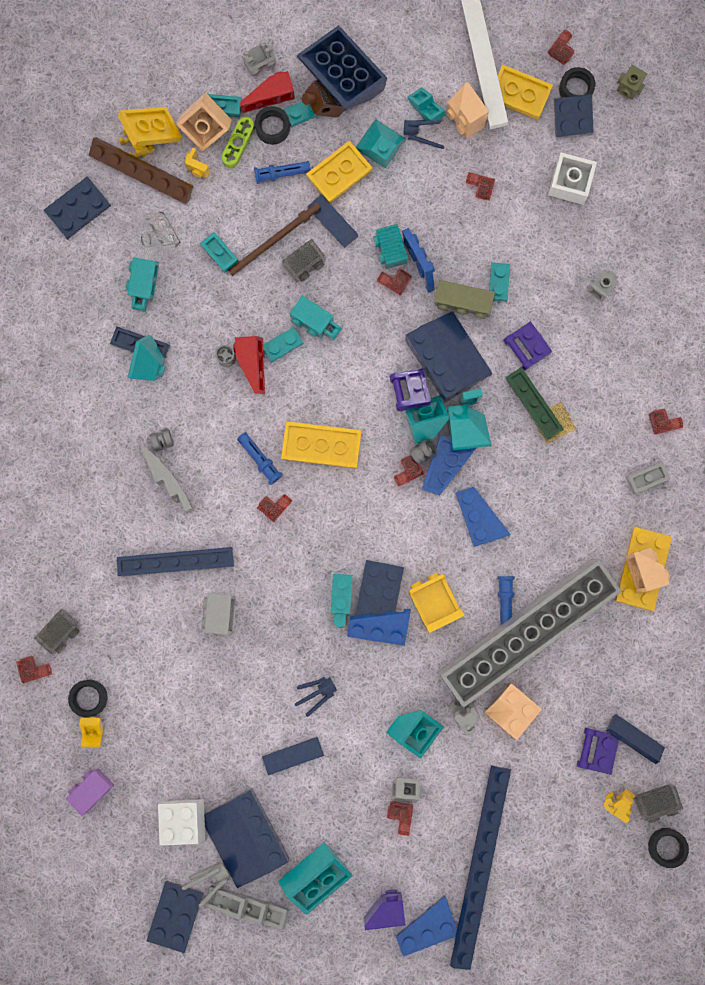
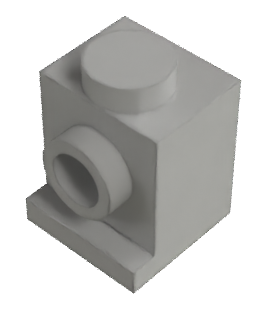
(600, 290)
(412, 785)

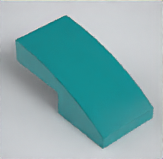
(425, 105)

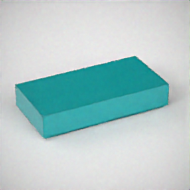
(471, 397)

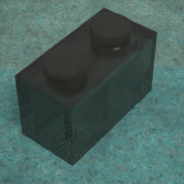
(304, 261)
(58, 632)
(658, 803)

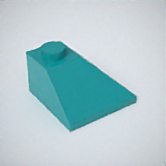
(380, 143)
(146, 361)
(427, 420)
(467, 428)
(415, 731)

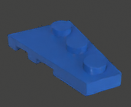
(418, 254)
(445, 466)
(479, 518)
(381, 628)
(428, 929)

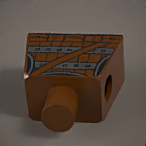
(321, 101)

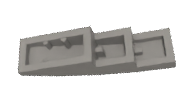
(163, 475)
(248, 908)

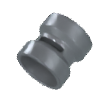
(223, 353)
(161, 439)
(422, 452)

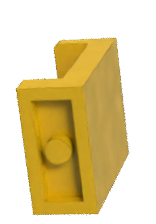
(435, 602)

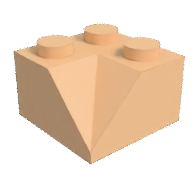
(467, 111)
(204, 122)
(646, 570)
(512, 711)

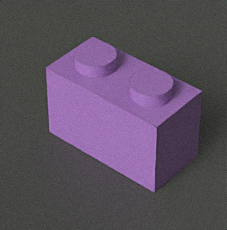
(89, 792)

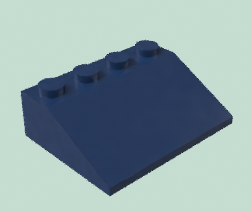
(343, 69)
(447, 356)
(245, 838)

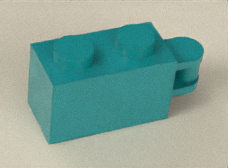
(142, 281)
(314, 319)
(341, 598)

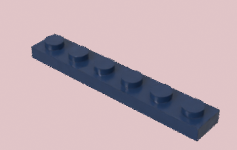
(175, 561)

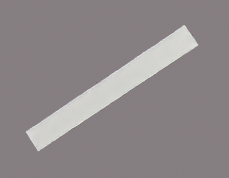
(484, 63)

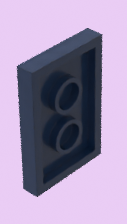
(77, 207)
(379, 588)
(175, 917)

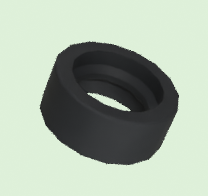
(577, 72)
(269, 112)
(72, 698)
(679, 859)

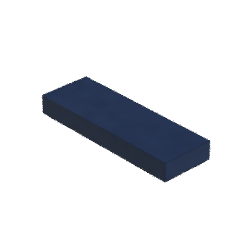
(334, 222)
(127, 340)
(635, 739)
(293, 755)

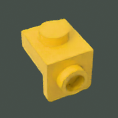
(197, 168)
(91, 732)

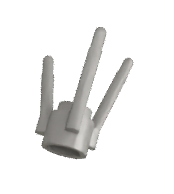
(217, 873)

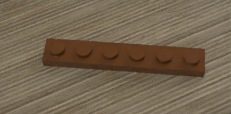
(140, 170)

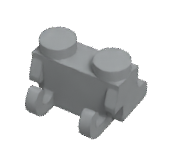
(258, 57)
(465, 716)

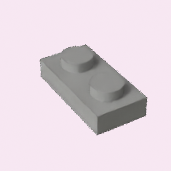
(648, 478)

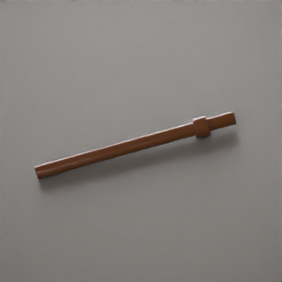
(303, 217)

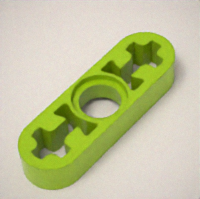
(235, 135)

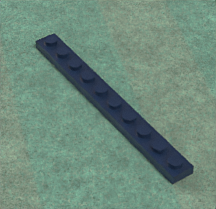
(480, 868)

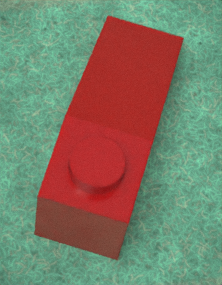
(272, 91)
(250, 356)

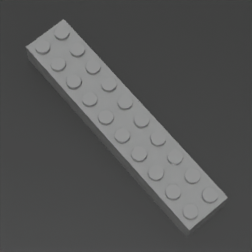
(529, 632)

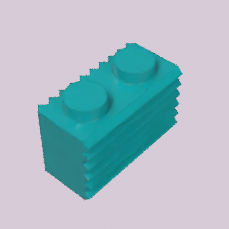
(391, 246)

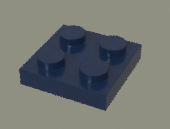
(573, 115)

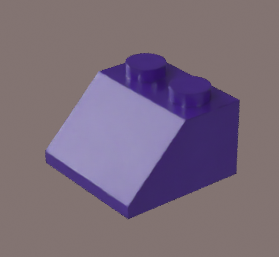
(386, 912)

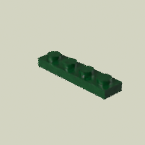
(534, 403)

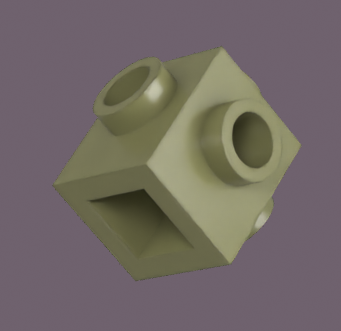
(631, 82)

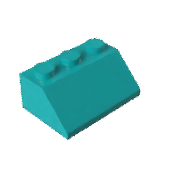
(314, 878)

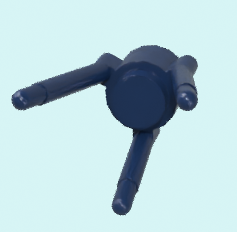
(411, 128)
(325, 688)

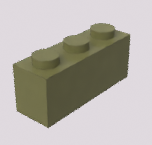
(464, 299)

